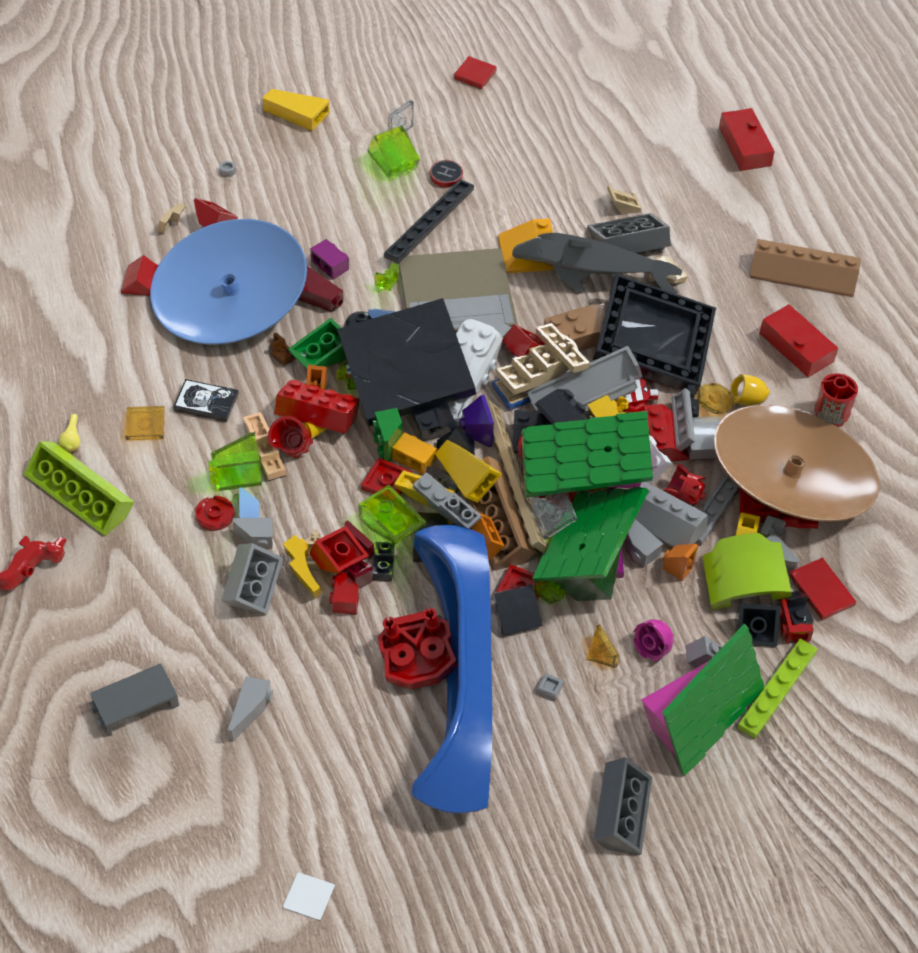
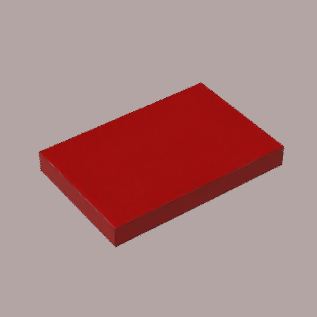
(823, 587)

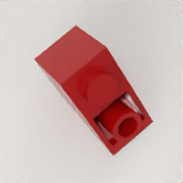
(345, 594)

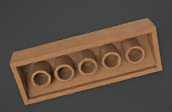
(805, 267)
(503, 510)

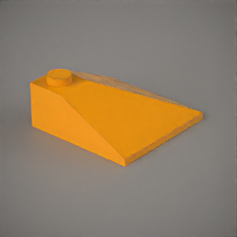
(520, 234)

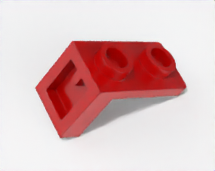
(793, 632)

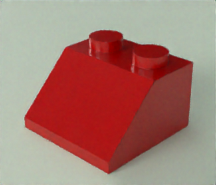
(520, 340)

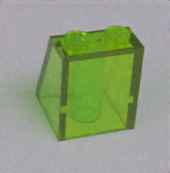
(394, 152)
(236, 464)

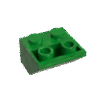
(386, 432)

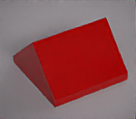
(139, 277)

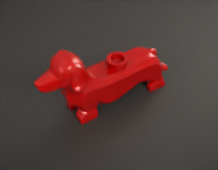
(28, 558)

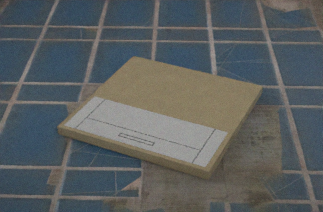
(468, 281)

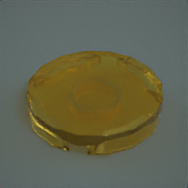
(715, 398)

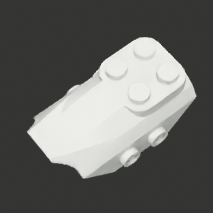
(480, 348)

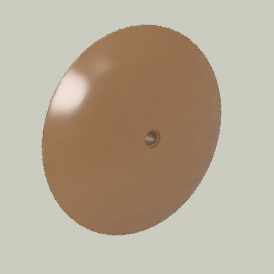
(796, 463)

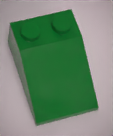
(320, 346)

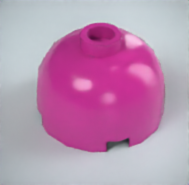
(653, 639)

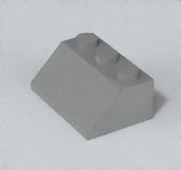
(252, 578)

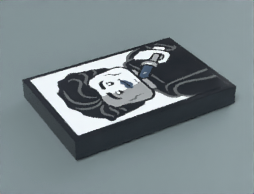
(206, 400)

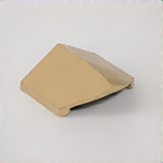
(624, 202)

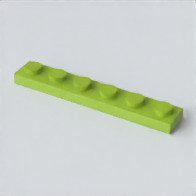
(777, 688)

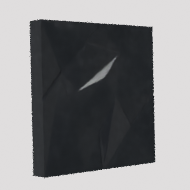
(660, 328)
(406, 360)

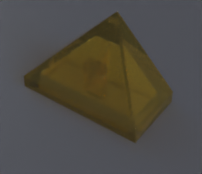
(602, 649)

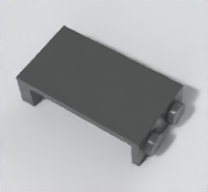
(132, 697)

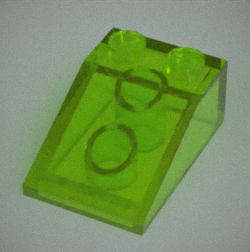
(389, 515)

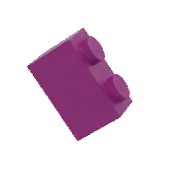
(329, 259)

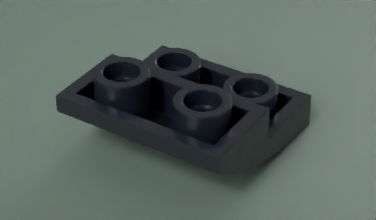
(517, 609)

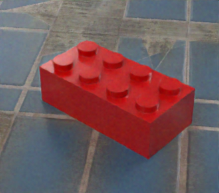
(317, 406)

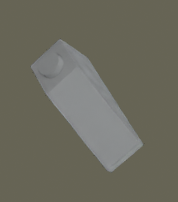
(642, 544)
(250, 704)

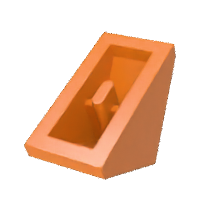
(317, 376)

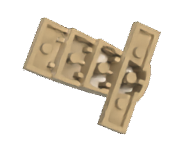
(543, 361)

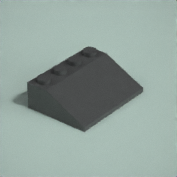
(633, 233)

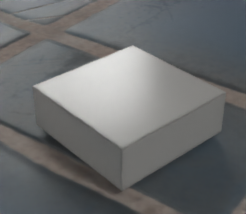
(550, 686)

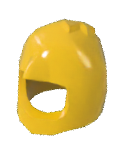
(754, 391)

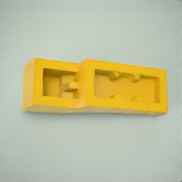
(298, 551)

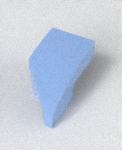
(248, 505)

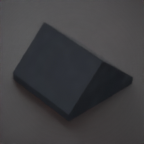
(761, 622)

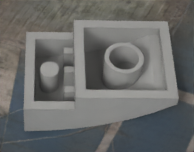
(704, 437)

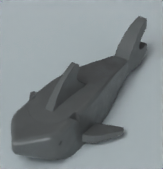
(580, 256)

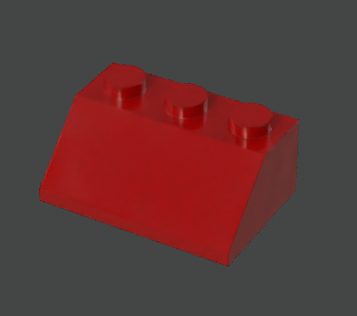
(662, 430)

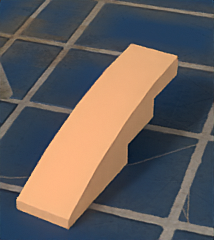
(268, 456)

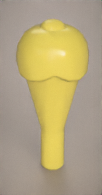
(69, 439)

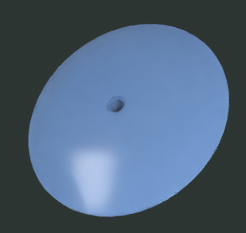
(228, 281)

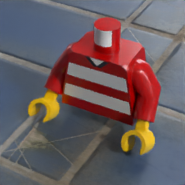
(635, 401)

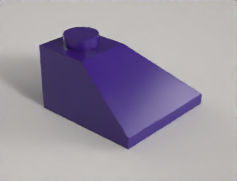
(478, 421)

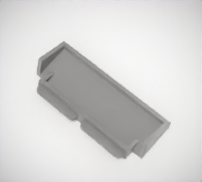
(609, 376)

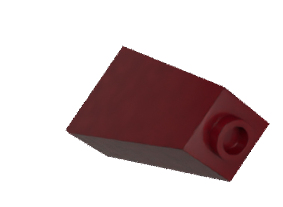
(321, 292)

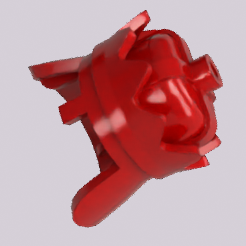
(289, 436)
(686, 486)

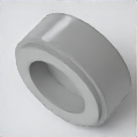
(227, 168)

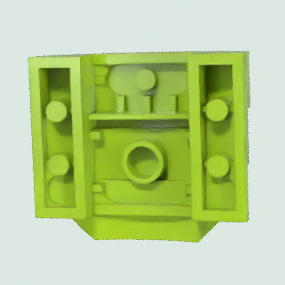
(745, 568)

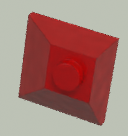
(211, 213)
(337, 551)

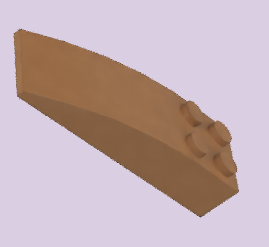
(580, 324)

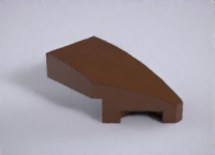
(280, 350)

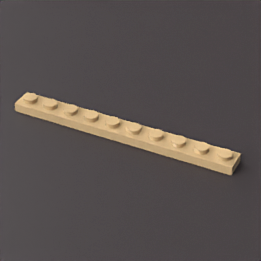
(516, 479)

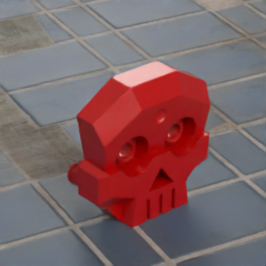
(420, 665)

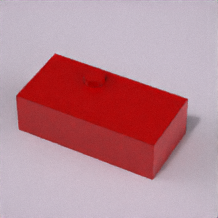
(746, 139)
(798, 340)

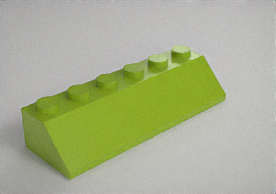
(78, 487)

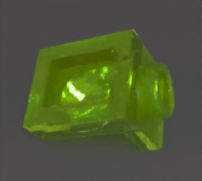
(388, 279)

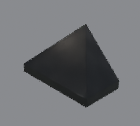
(458, 438)

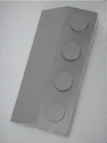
(670, 518)

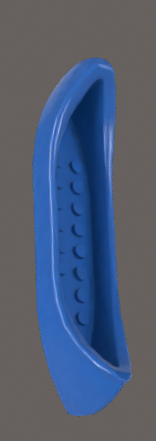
(461, 769)

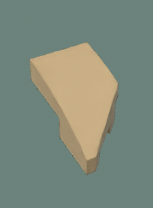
(171, 215)

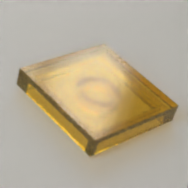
(145, 423)

